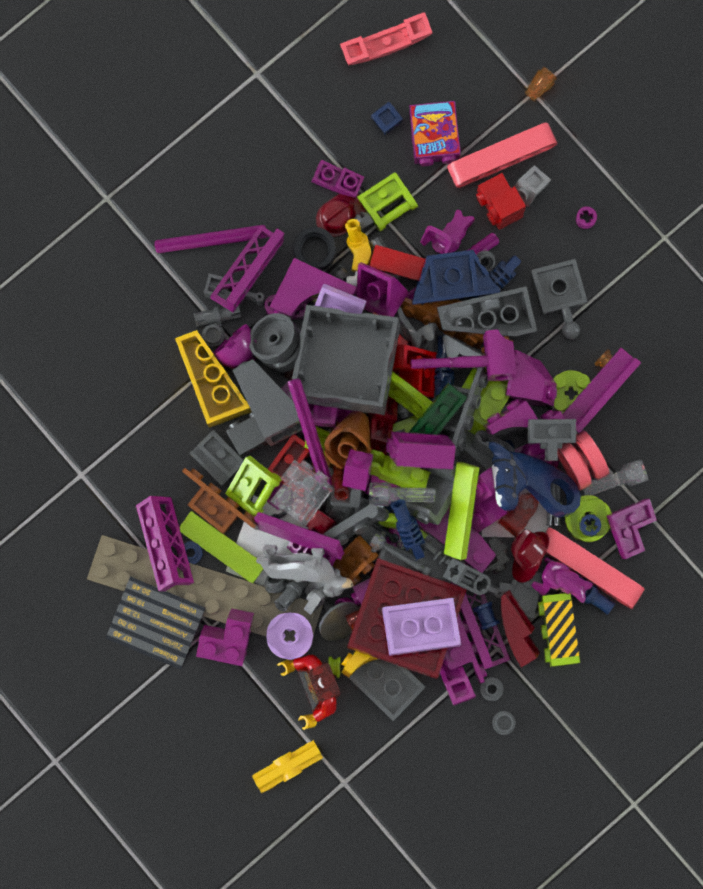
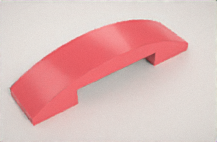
(387, 41)

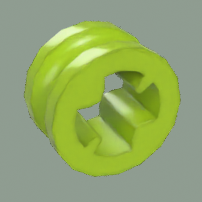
(335, 666)

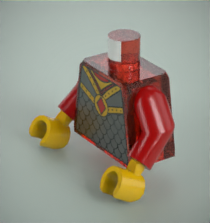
(318, 684)

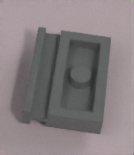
(217, 458)

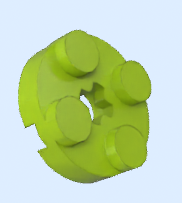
(568, 380)
(593, 506)

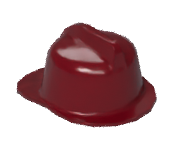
(337, 212)
(320, 522)
(528, 553)

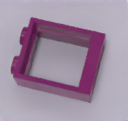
(421, 450)

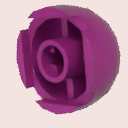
(236, 348)

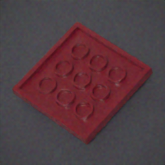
(399, 586)

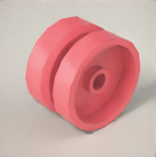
(583, 460)

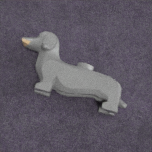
(304, 568)

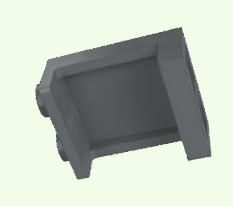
(433, 512)

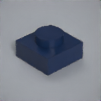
(387, 118)

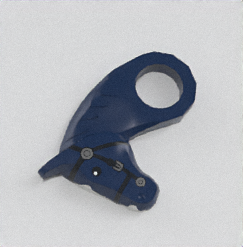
(519, 471)

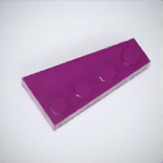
(478, 554)

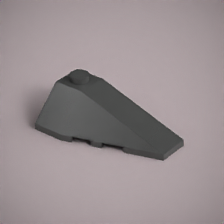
(504, 311)

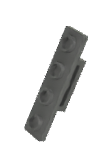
(463, 418)

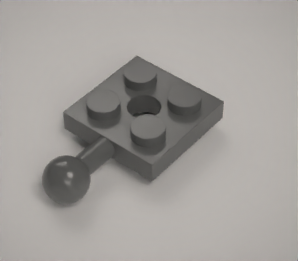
(552, 301)

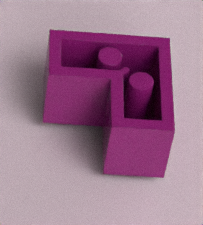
(485, 506)
(227, 644)

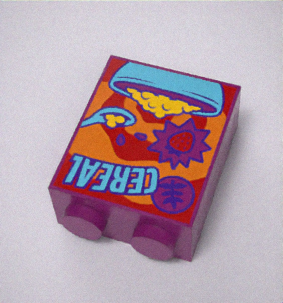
(434, 133)

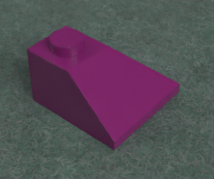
(532, 382)

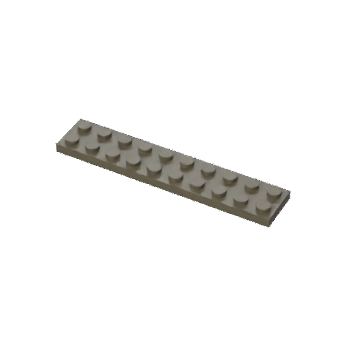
(215, 591)

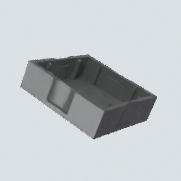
(346, 359)

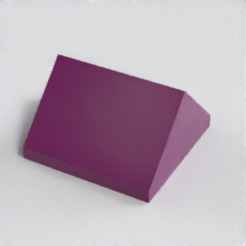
(380, 290)

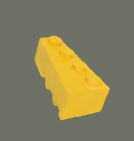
(214, 388)

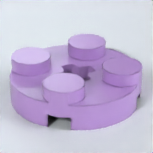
(289, 622)

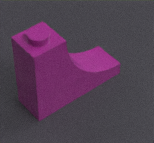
(302, 286)

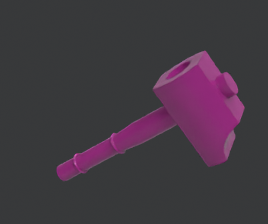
(498, 359)

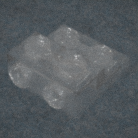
(302, 491)

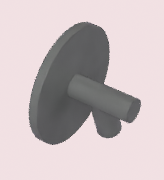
(334, 624)

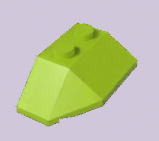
(492, 400)

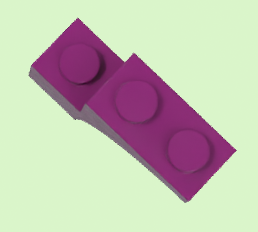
(516, 416)

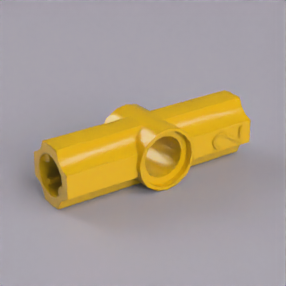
(287, 766)

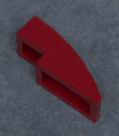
(518, 629)

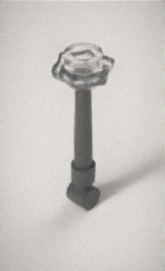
(378, 542)

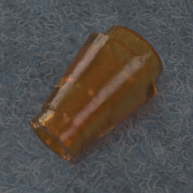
(540, 83)

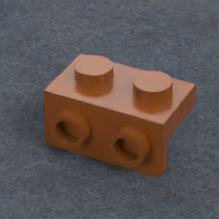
(355, 560)

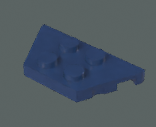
(453, 277)

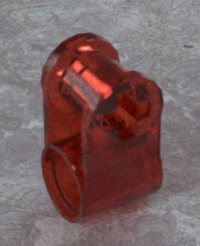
(518, 518)

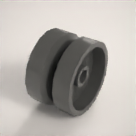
(277, 342)

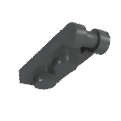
(357, 523)

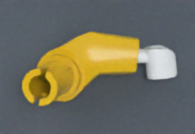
(359, 247)

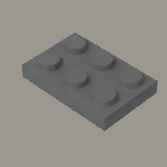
(387, 686)

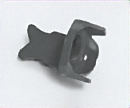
(414, 337)

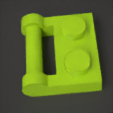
(383, 195)
(246, 483)

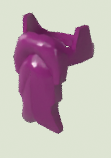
(450, 238)
(560, 577)

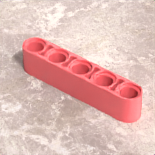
(502, 155)
(593, 569)

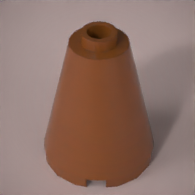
(348, 435)

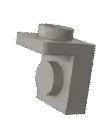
(531, 184)
(315, 597)

